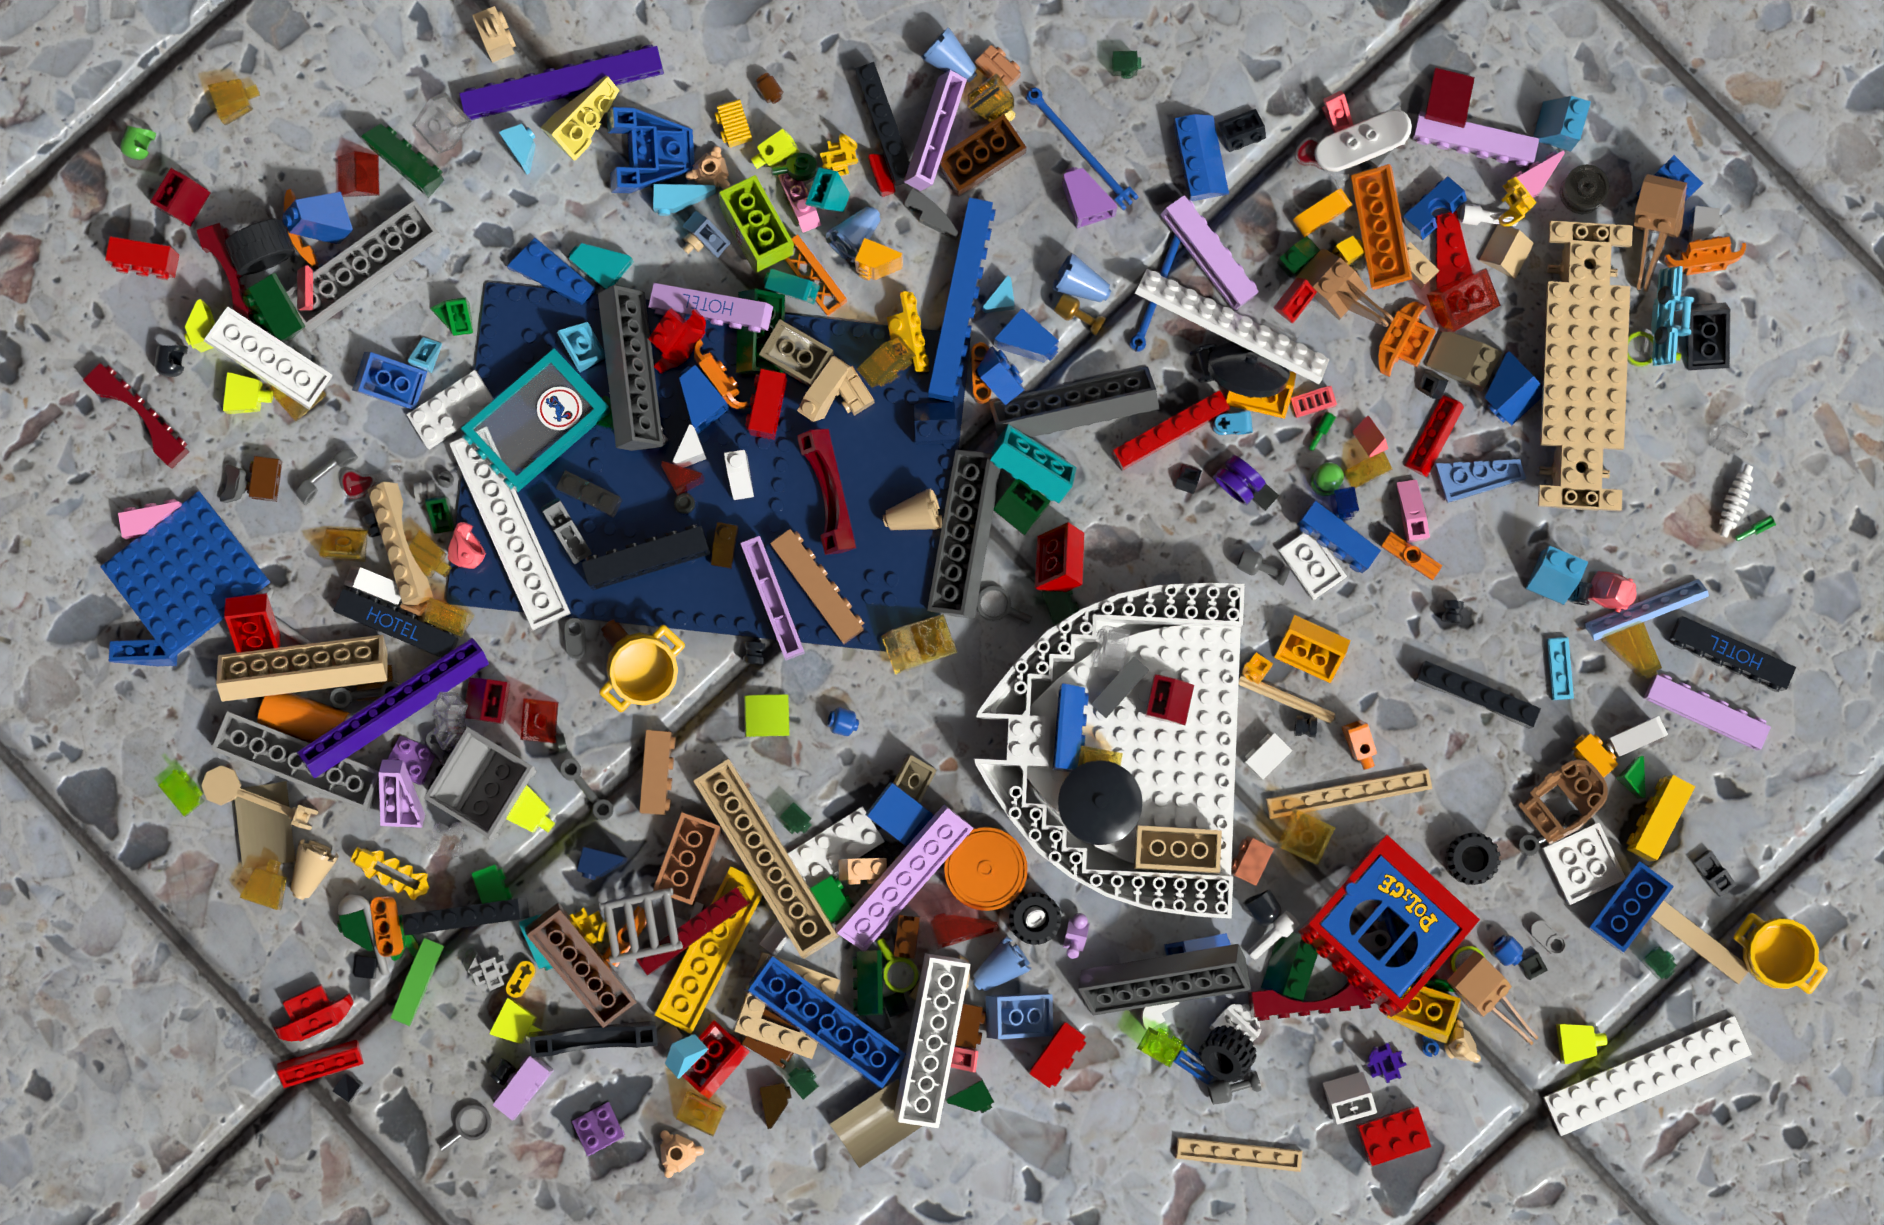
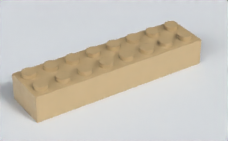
(302, 668)

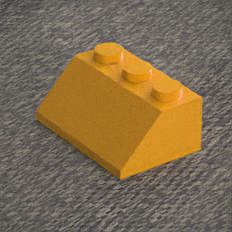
(877, 260)
(1273, 405)
(1312, 649)

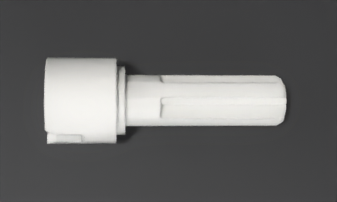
(1473, 215)
(1283, 926)

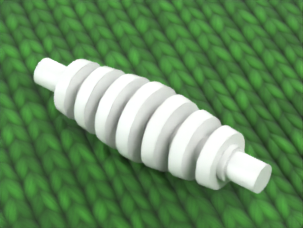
(1736, 501)

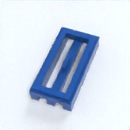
(1181, 1054)

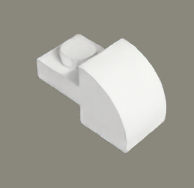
(1153, 1016)

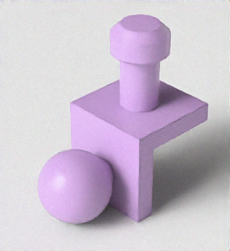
(1076, 935)

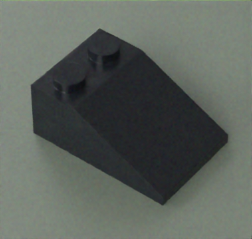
(1710, 337)

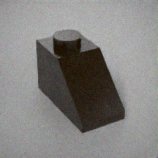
(724, 545)
(774, 1101)

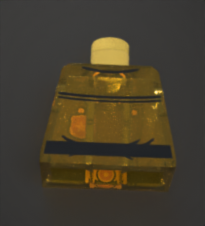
(992, 99)

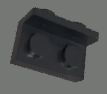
(1242, 130)

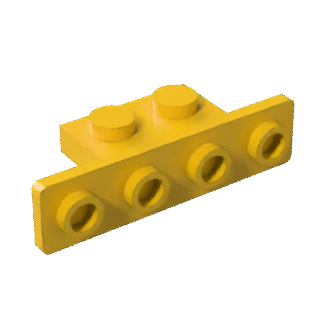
(908, 328)

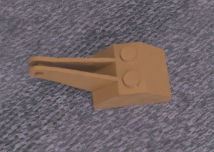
(1659, 212)
(1340, 288)
(1482, 987)

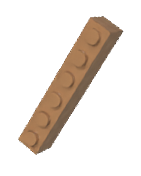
(817, 587)

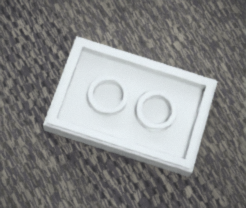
(1312, 564)

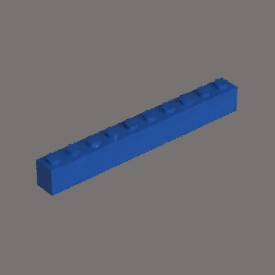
(960, 300)

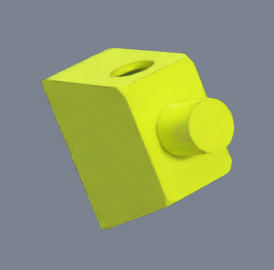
(783, 148)
(244, 394)
(531, 812)
(514, 1022)
(1578, 1042)

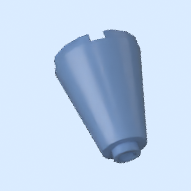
(948, 54)
(849, 234)
(1080, 280)
(1001, 966)

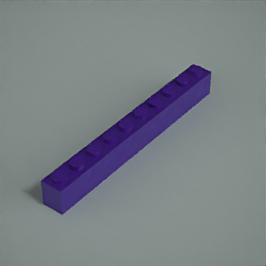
(560, 83)
(393, 708)

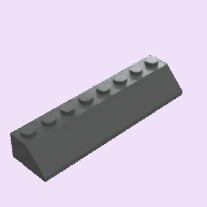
(630, 368)
(1077, 403)
(964, 535)
(1164, 979)

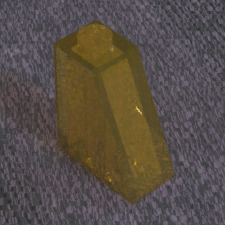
(1635, 650)

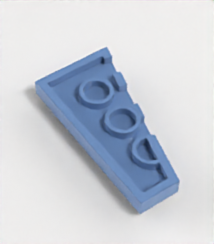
(1472, 478)

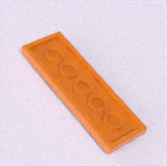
(1381, 227)

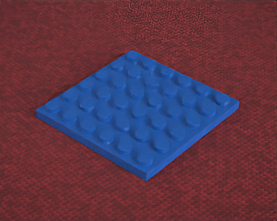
(183, 574)

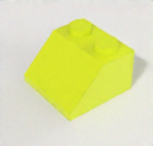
(199, 325)

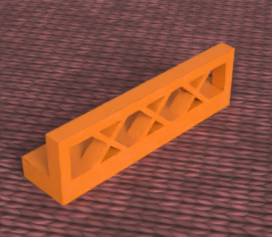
(821, 274)

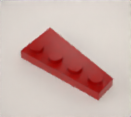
(1451, 250)

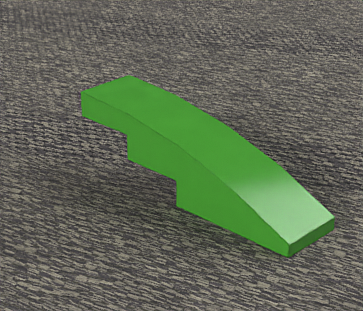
(417, 982)

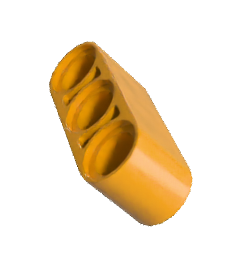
(1322, 212)

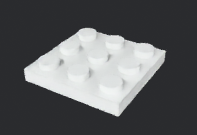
(1583, 863)

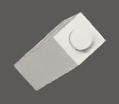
(739, 474)
(373, 584)
(1636, 737)

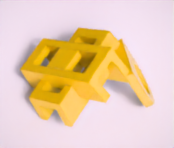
(845, 146)
(1519, 201)
(590, 924)

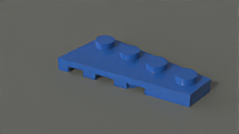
(550, 271)

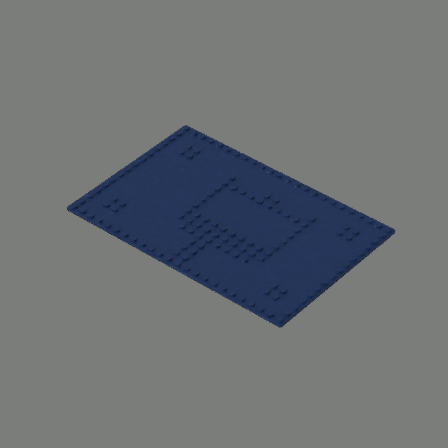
(874, 452)

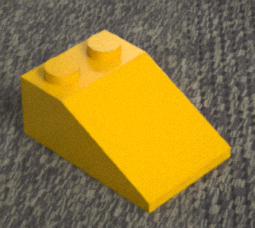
(1430, 1014)

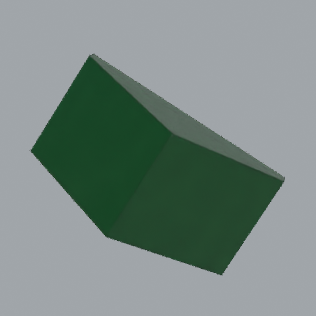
(440, 514)

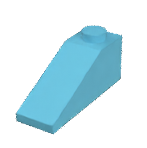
(674, 198)

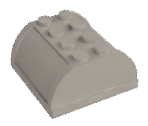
(480, 783)

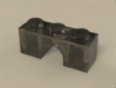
(589, 494)

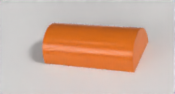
(299, 716)

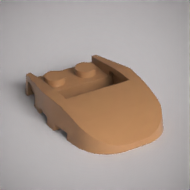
(1581, 785)

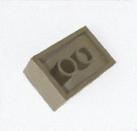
(796, 353)
(1464, 360)

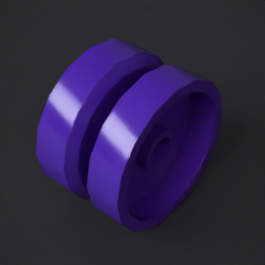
(1239, 479)

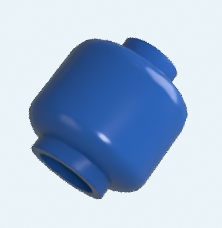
(842, 721)
(1507, 950)

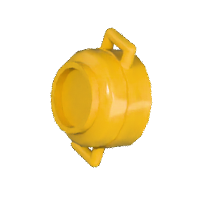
(642, 668)
(1780, 953)

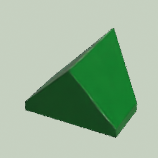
(455, 315)
(1634, 777)

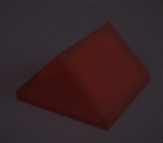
(358, 174)
(682, 478)
(539, 721)

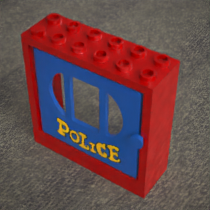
(1416, 899)

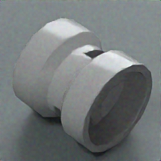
(425, 490)

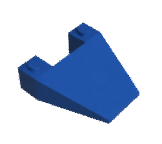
(655, 149)

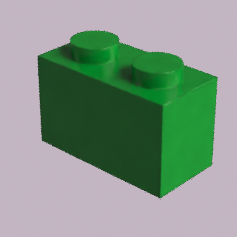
(491, 884)
(832, 899)

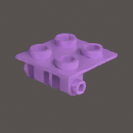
(415, 757)
(598, 1129)

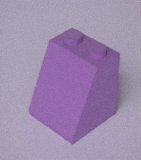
(1086, 198)

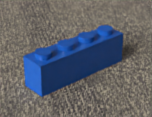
(1338, 537)

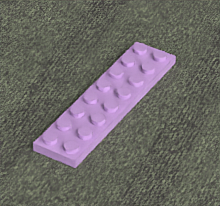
(904, 878)

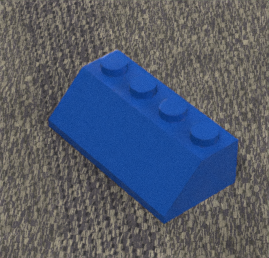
(1200, 157)
(1069, 727)

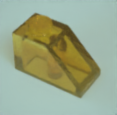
(1368, 470)

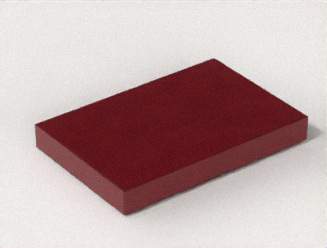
(1449, 98)

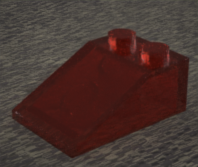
(1463, 301)
(956, 929)

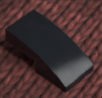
(1714, 873)

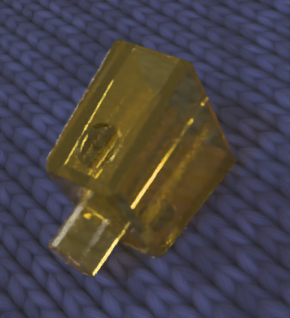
(232, 99)
(428, 556)
(266, 886)

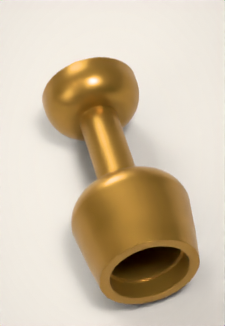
(1069, 307)

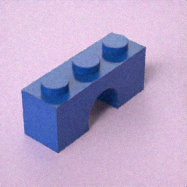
(1445, 195)

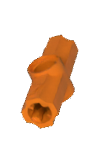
(1423, 563)
(640, 924)

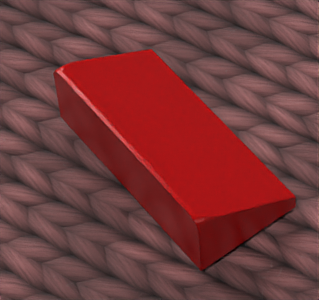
(881, 174)
(1295, 299)

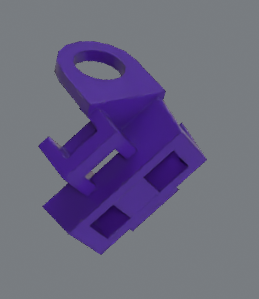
(1382, 1062)

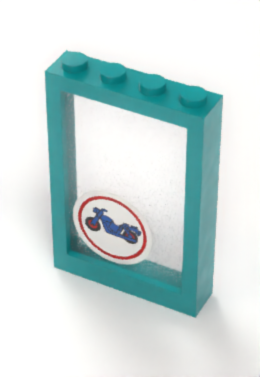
(535, 420)

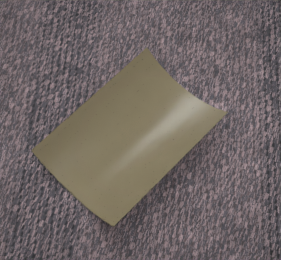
(262, 831)
(871, 1126)

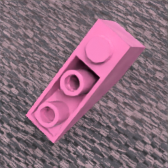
(1539, 173)
(797, 196)
(1412, 511)
(138, 522)

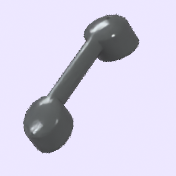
(307, 490)
(343, 696)
(602, 808)
(1530, 845)

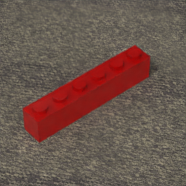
(1170, 430)

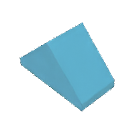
(1001, 299)
(425, 354)
(684, 1054)

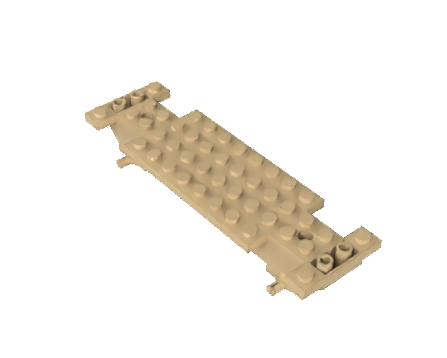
(1584, 366)

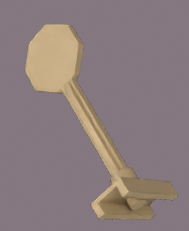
(223, 786)

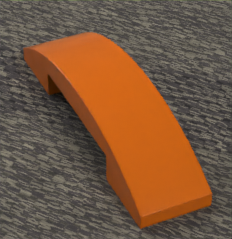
(306, 252)

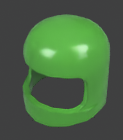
(131, 139)
(1327, 477)

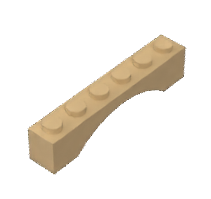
(388, 511)

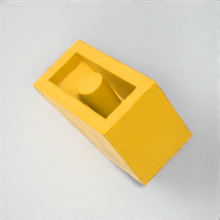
(1349, 250)

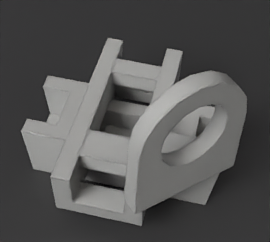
(477, 966)

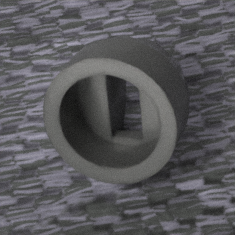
(445, 484)

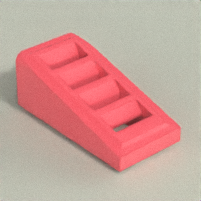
(1330, 395)

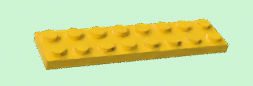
(707, 959)

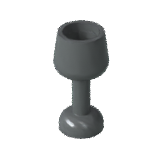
(1251, 563)
(1221, 1091)

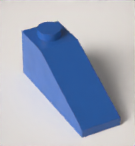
(139, 653)

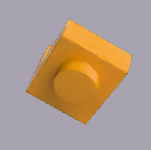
(1256, 668)

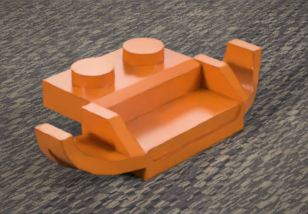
(1706, 256)
(1405, 339)
(715, 372)

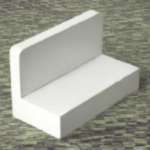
(775, 939)

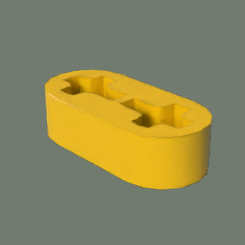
(516, 976)

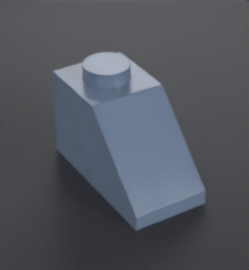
(706, 233)

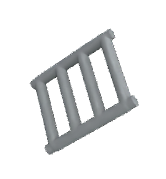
(655, 948)

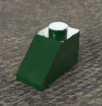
(1298, 256)
(356, 929)
(973, 1098)

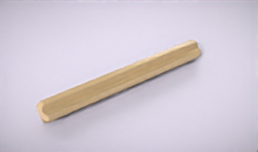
(1288, 699)

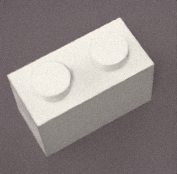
(1267, 756)

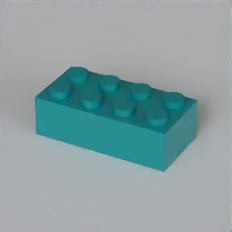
(1033, 464)

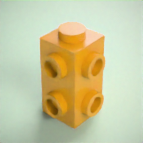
(1591, 750)

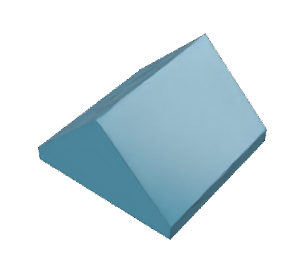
(582, 345)

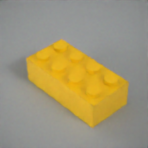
(1660, 817)

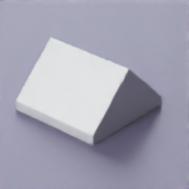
(690, 449)

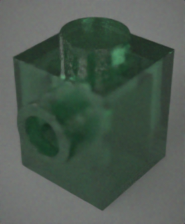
(1125, 64)
(796, 819)
(1659, 963)
(803, 1081)

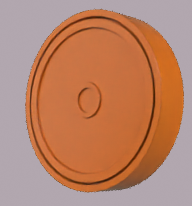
(986, 869)

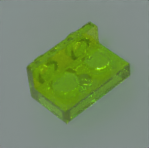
(181, 792)
(1160, 1047)

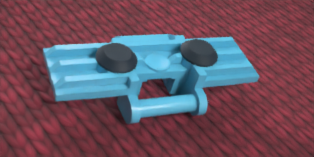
(1662, 324)

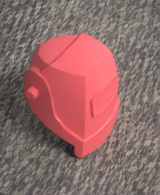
(465, 548)
(1612, 591)

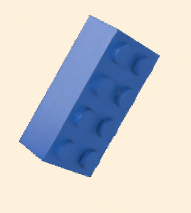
(1631, 907)

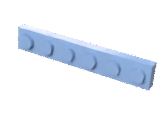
(1646, 609)

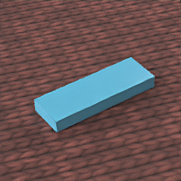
(1560, 668)

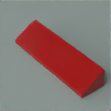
(1434, 435)
(320, 1063)

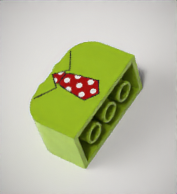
(755, 224)

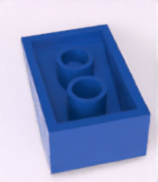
(389, 380)
(899, 814)

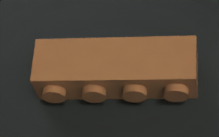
(656, 772)

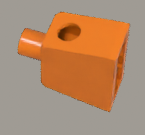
(1356, 735)

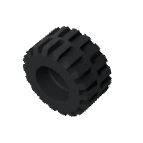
(1490, 854)
(1053, 918)
(1227, 1053)

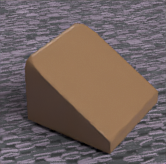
(415, 609)

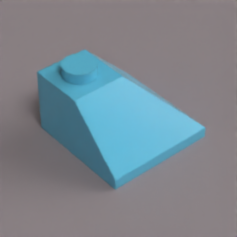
(520, 144)

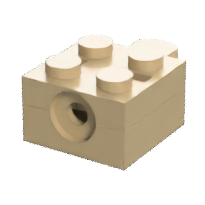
(492, 30)

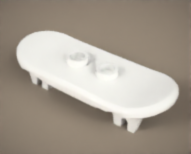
(1363, 140)

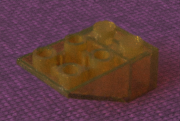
(919, 644)

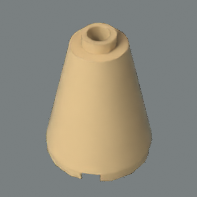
(915, 513)
(311, 867)

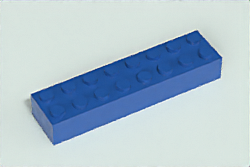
(825, 1021)

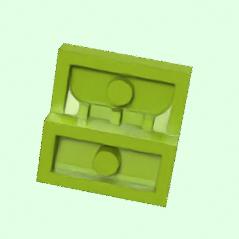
(766, 715)

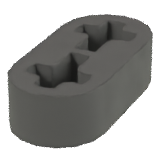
(435, 749)

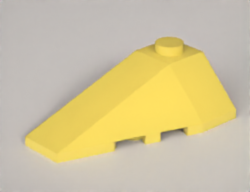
(577, 121)

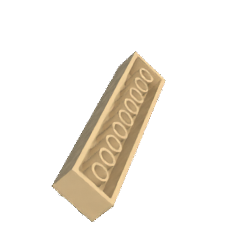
(766, 859)

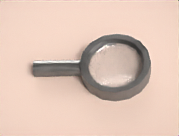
(471, 1123)

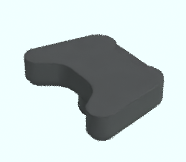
(235, 485)

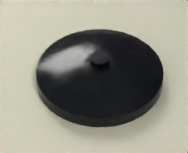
(1246, 371)
(1100, 802)

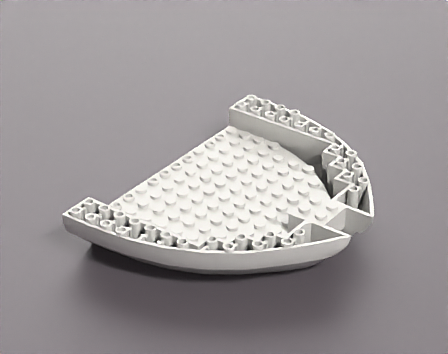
(1180, 769)

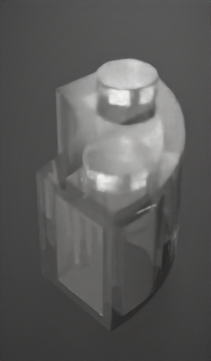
(449, 719)

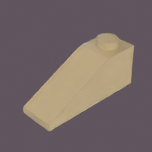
(823, 390)

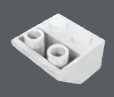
(1349, 1098)

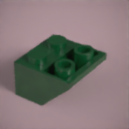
(1021, 506)

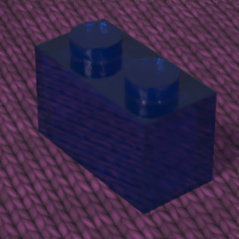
(1344, 503)

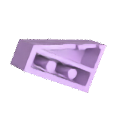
(398, 796)
(522, 1087)

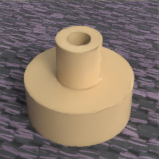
(692, 243)

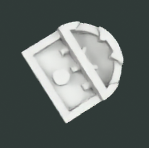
(1239, 1018)

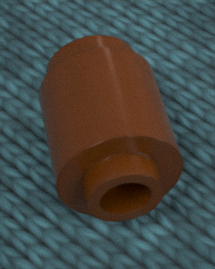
(769, 88)
(613, 632)

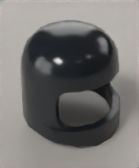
(164, 357)
(1263, 907)

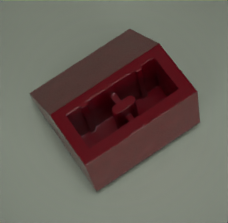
(180, 197)
(487, 700)
(1169, 700)

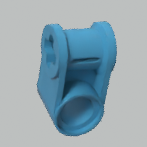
(1237, 423)

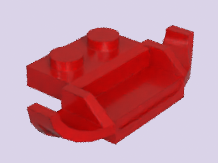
(677, 338)
(312, 1014)

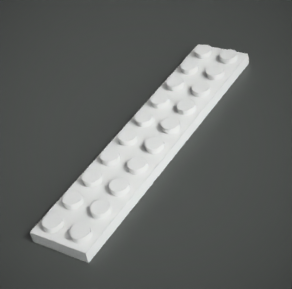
(1232, 326)
(512, 538)
(1647, 1075)

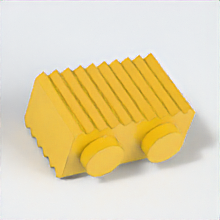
(734, 123)

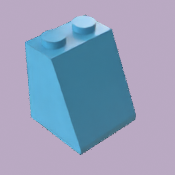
(1562, 122)
(1556, 574)

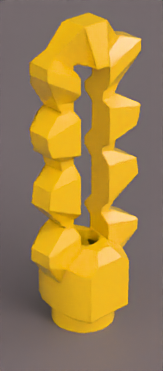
(367, 861)

